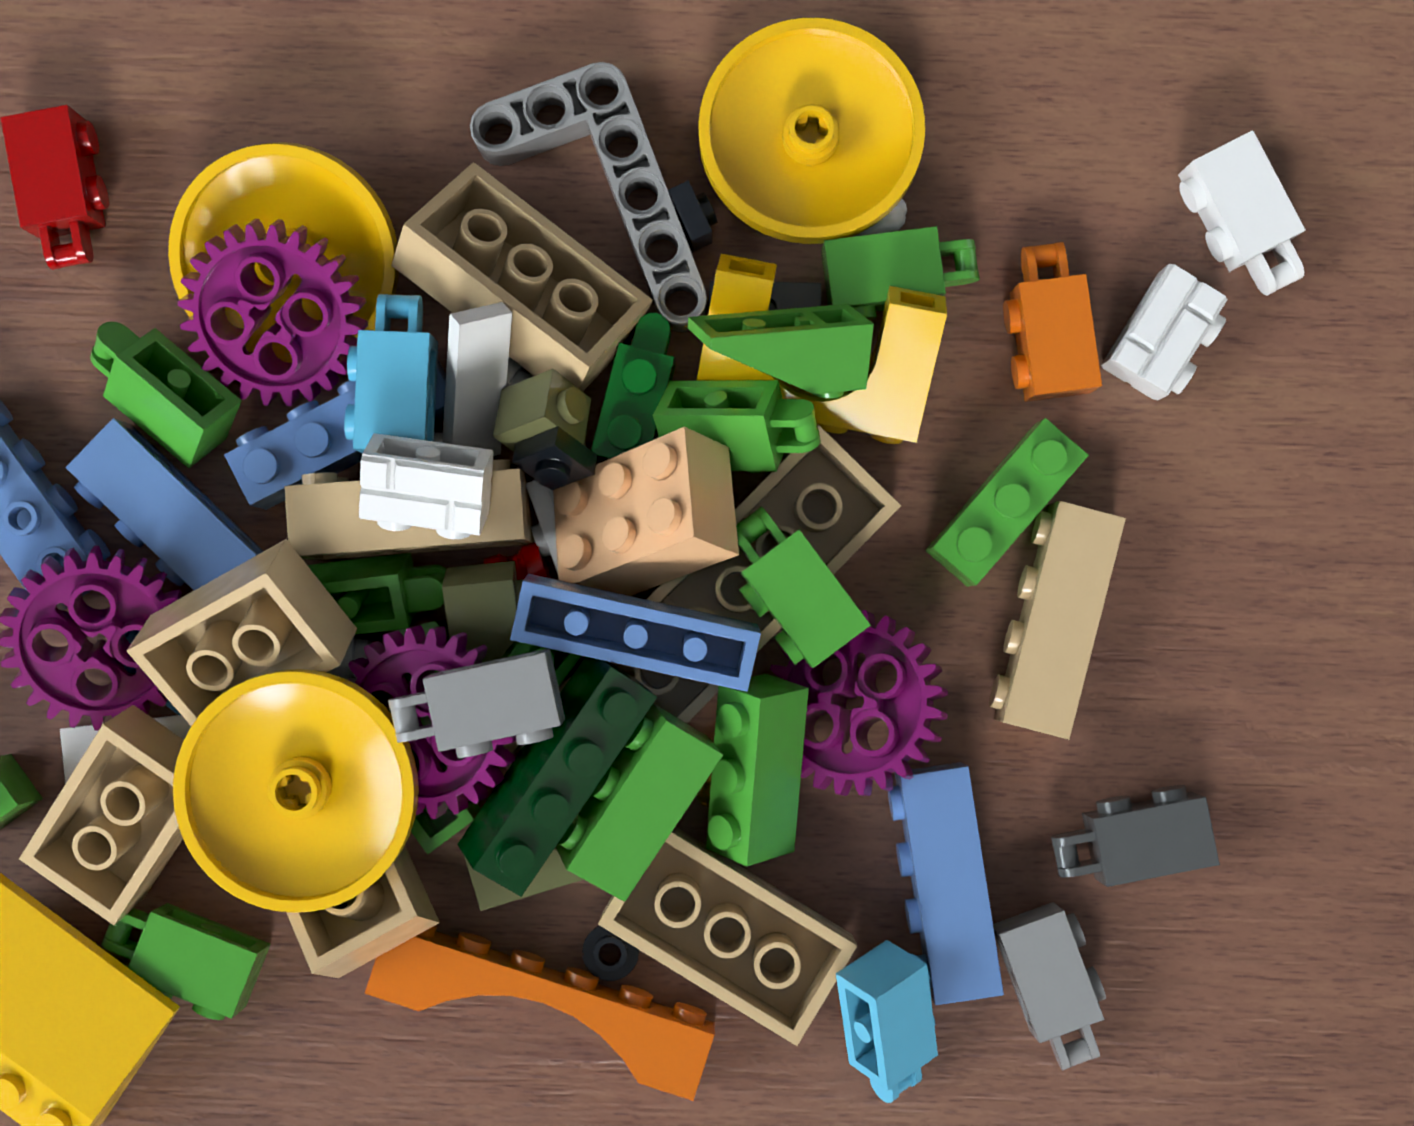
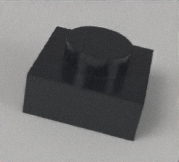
(694, 215)
(554, 458)

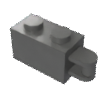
(1140, 838)

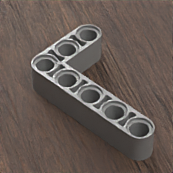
(623, 174)

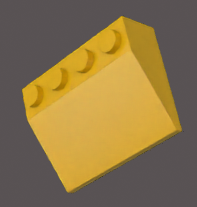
(68, 1018)

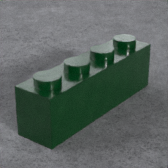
(555, 776)

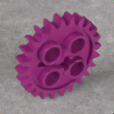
(229, 280)
(420, 657)
(59, 671)
(904, 709)

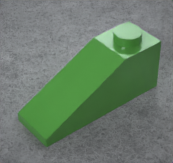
(807, 347)

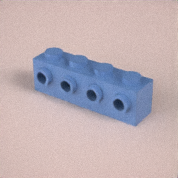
(304, 445)
(33, 512)

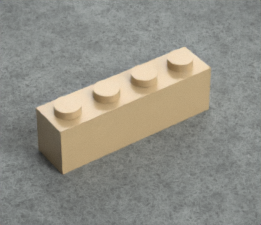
(1058, 618)

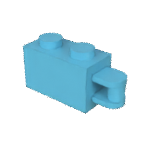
(393, 376)
(888, 1018)

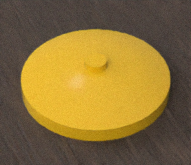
(811, 130)
(301, 189)
(295, 790)

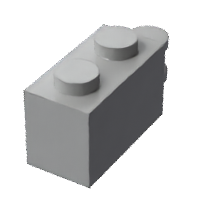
(484, 704)
(1052, 980)

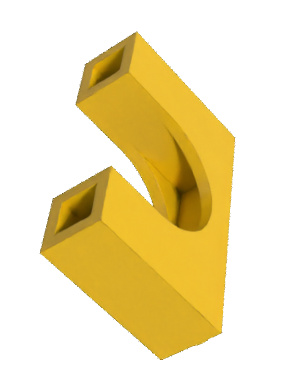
(898, 367)

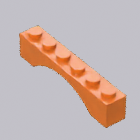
(657, 1043)

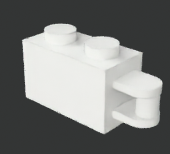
(1245, 211)

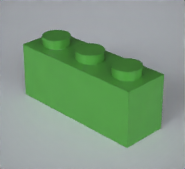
(1006, 502)
(760, 770)
(638, 803)

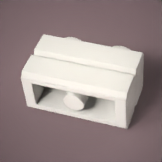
(1165, 333)
(425, 485)

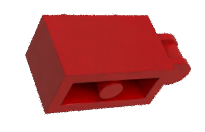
(56, 181)

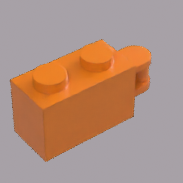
(1052, 328)

